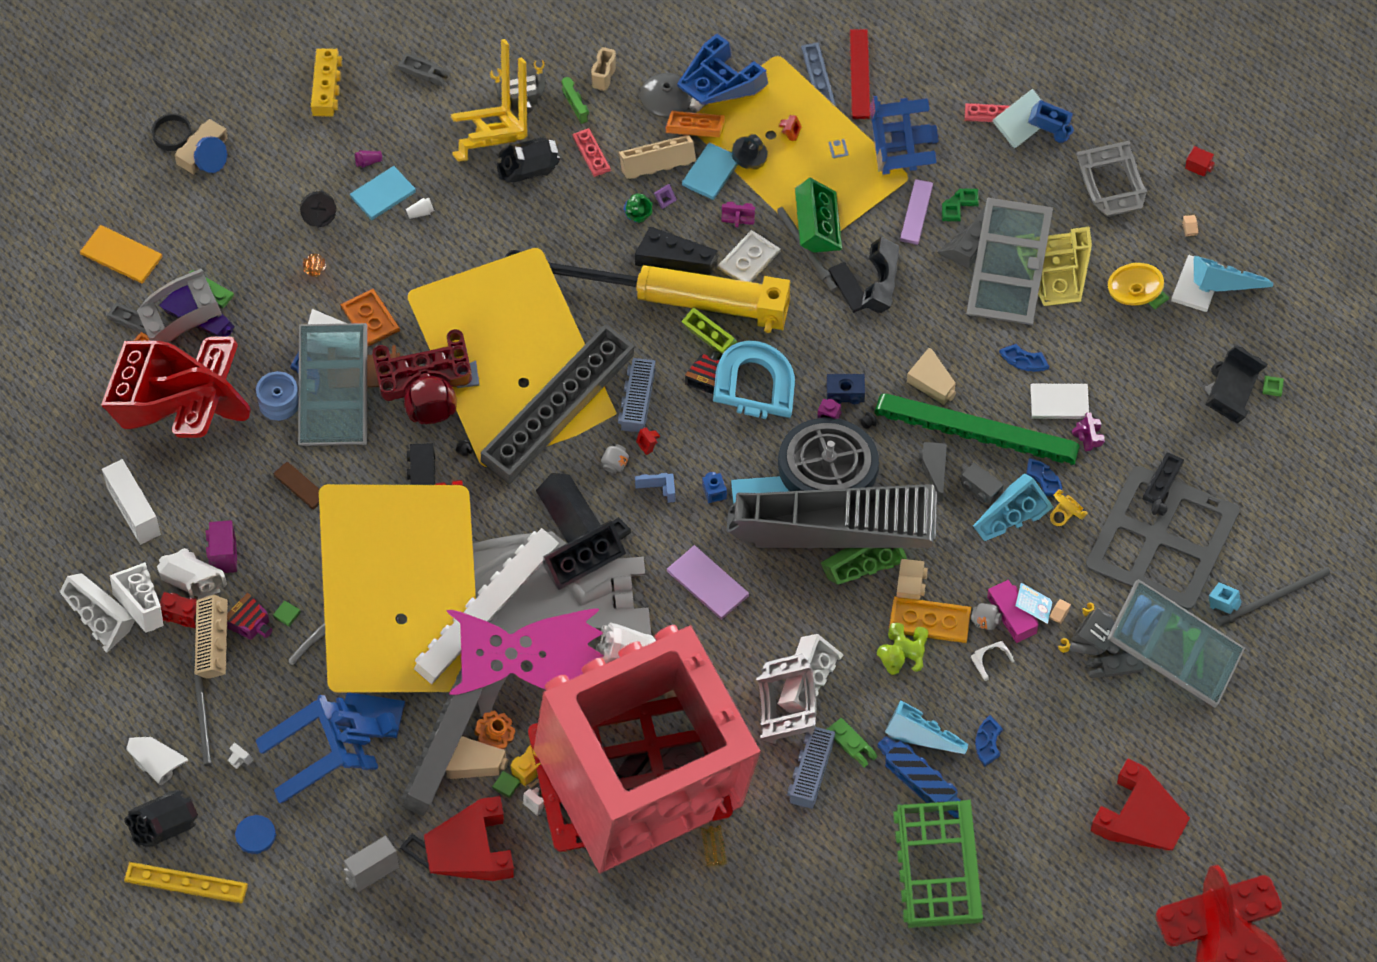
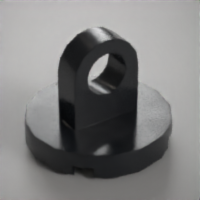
(749, 152)
(318, 209)

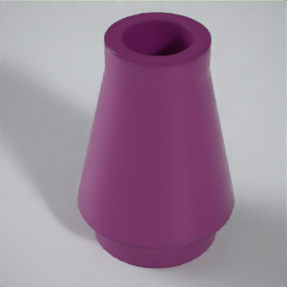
(365, 158)

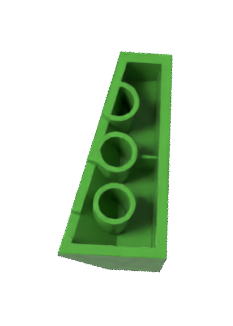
(856, 562)

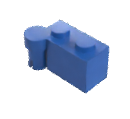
(1052, 120)

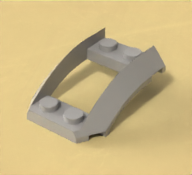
(1110, 155)
(203, 298)
(789, 725)

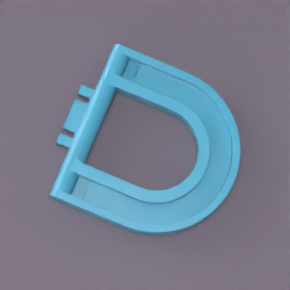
(773, 361)

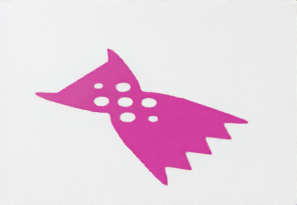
(561, 637)

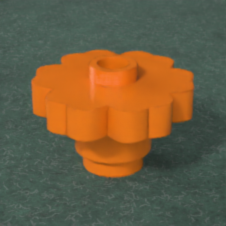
(494, 730)

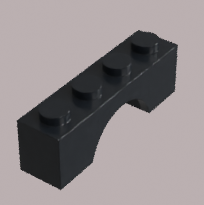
(884, 258)

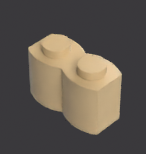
(603, 68)
(911, 579)

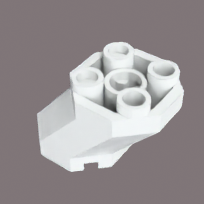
(191, 574)
(617, 637)

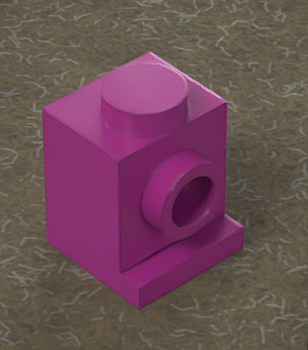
(829, 408)

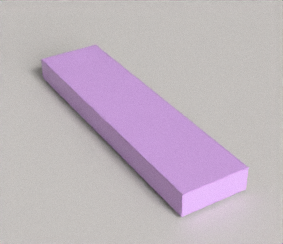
(916, 212)

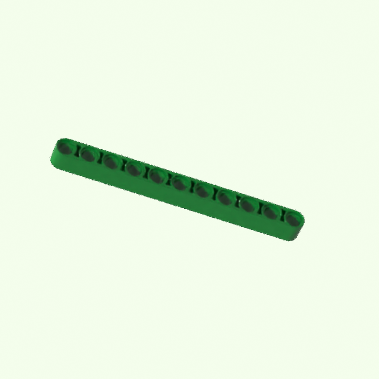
(977, 428)

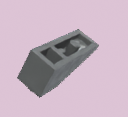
(933, 464)

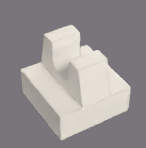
(239, 756)
(533, 801)

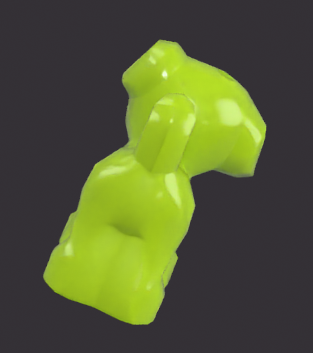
(894, 655)

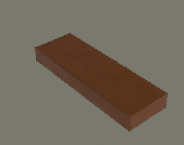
(298, 484)

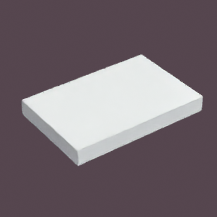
(749, 258)
(1188, 292)
(1059, 401)

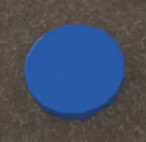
(210, 154)
(255, 834)

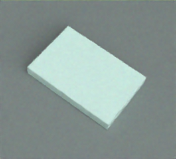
(1014, 120)

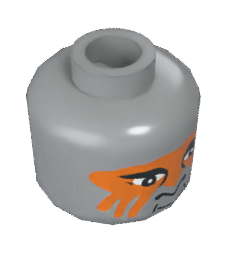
(615, 459)
(986, 616)

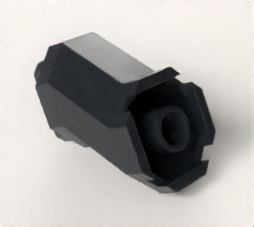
(527, 159)
(161, 819)

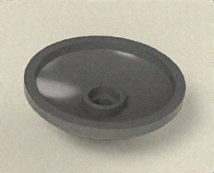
(662, 95)

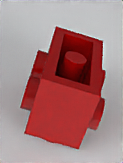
(178, 609)

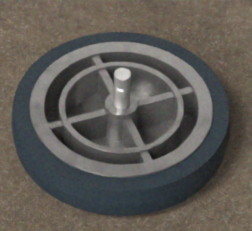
(827, 456)

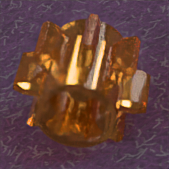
(314, 264)

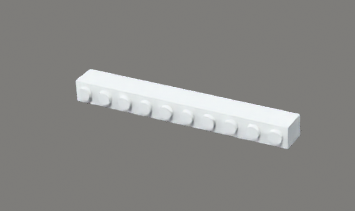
(488, 603)

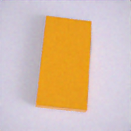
(121, 254)
(940, 619)

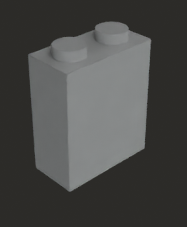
(370, 864)

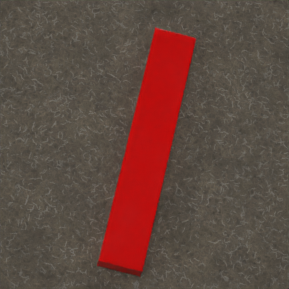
(859, 74)

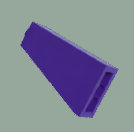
(182, 302)

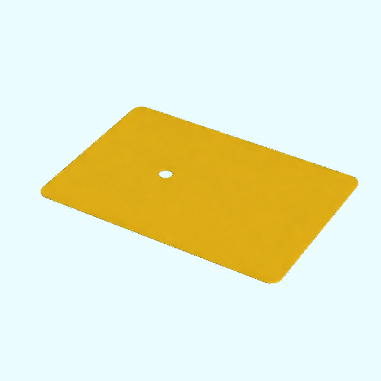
(792, 162)
(514, 330)
(385, 557)

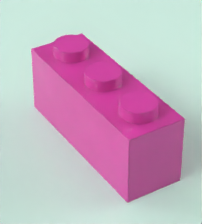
(1017, 621)

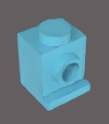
(1225, 598)

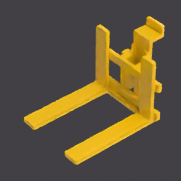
(510, 128)

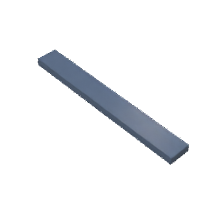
(820, 80)

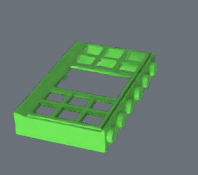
(969, 859)

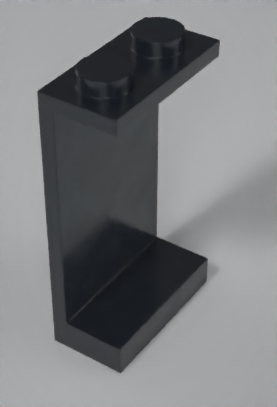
(1235, 383)

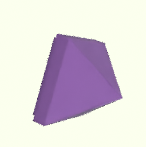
(666, 191)

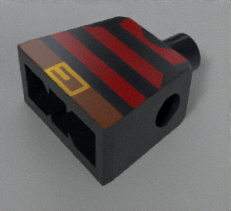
(703, 372)

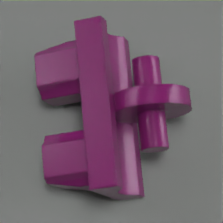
(738, 214)
(1086, 432)

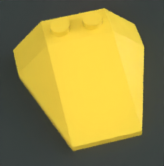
(1065, 267)

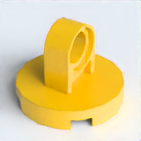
(1068, 507)

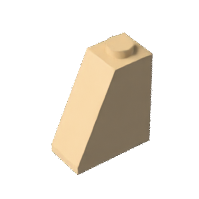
(932, 378)
(476, 760)

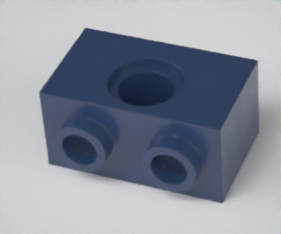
(852, 382)

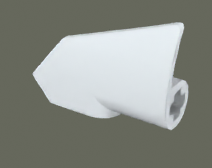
(155, 758)

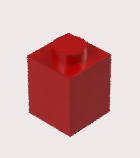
(1200, 161)

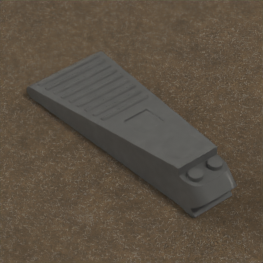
(837, 518)

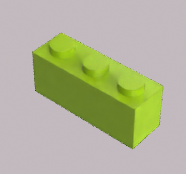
(708, 331)

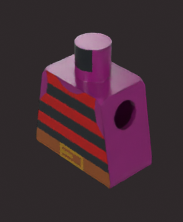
(248, 618)

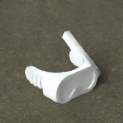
(977, 657)

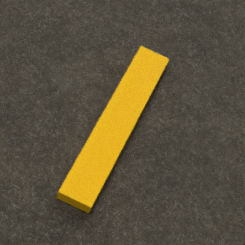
(185, 882)

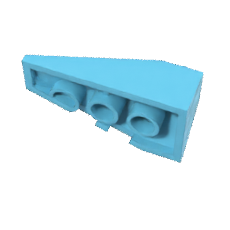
(1215, 277)
(1016, 504)
(911, 728)

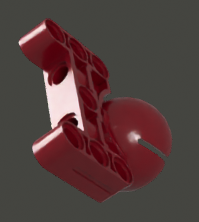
(425, 385)

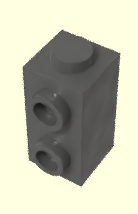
(981, 483)

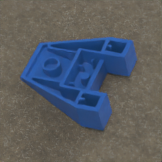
(713, 81)

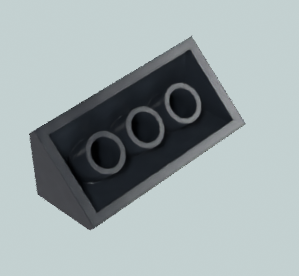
(567, 506)
(583, 555)

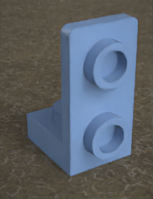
(662, 480)

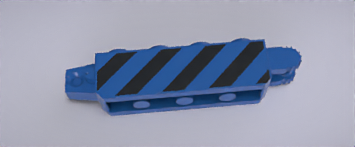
(917, 774)

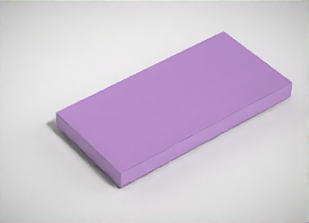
(707, 582)

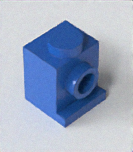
(714, 487)

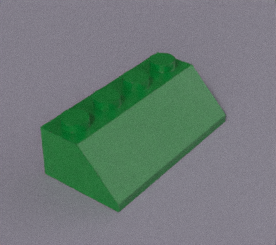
(818, 217)

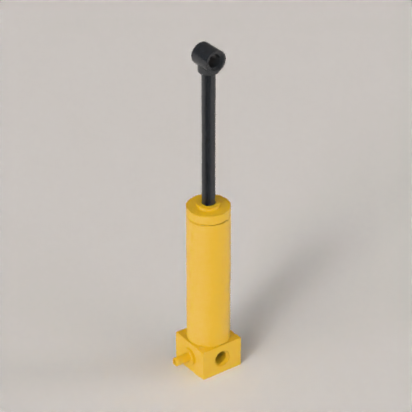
(763, 301)

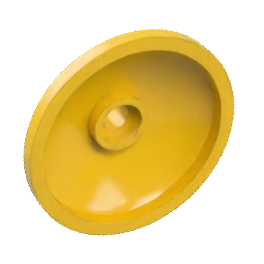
(1135, 284)

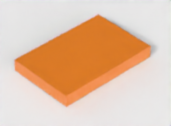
(695, 124)
(370, 310)

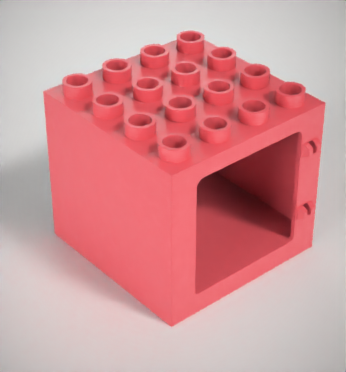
(628, 823)

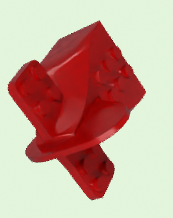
(162, 380)
(1224, 920)

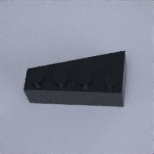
(675, 253)
(421, 464)

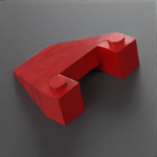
(1148, 816)
(462, 847)

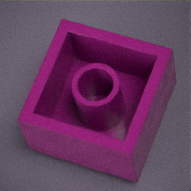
(222, 546)

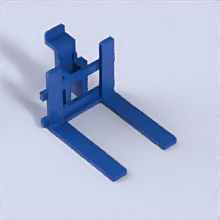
(902, 135)
(331, 716)

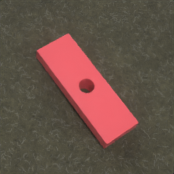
(983, 112)
(594, 159)

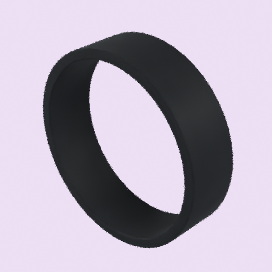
(170, 117)

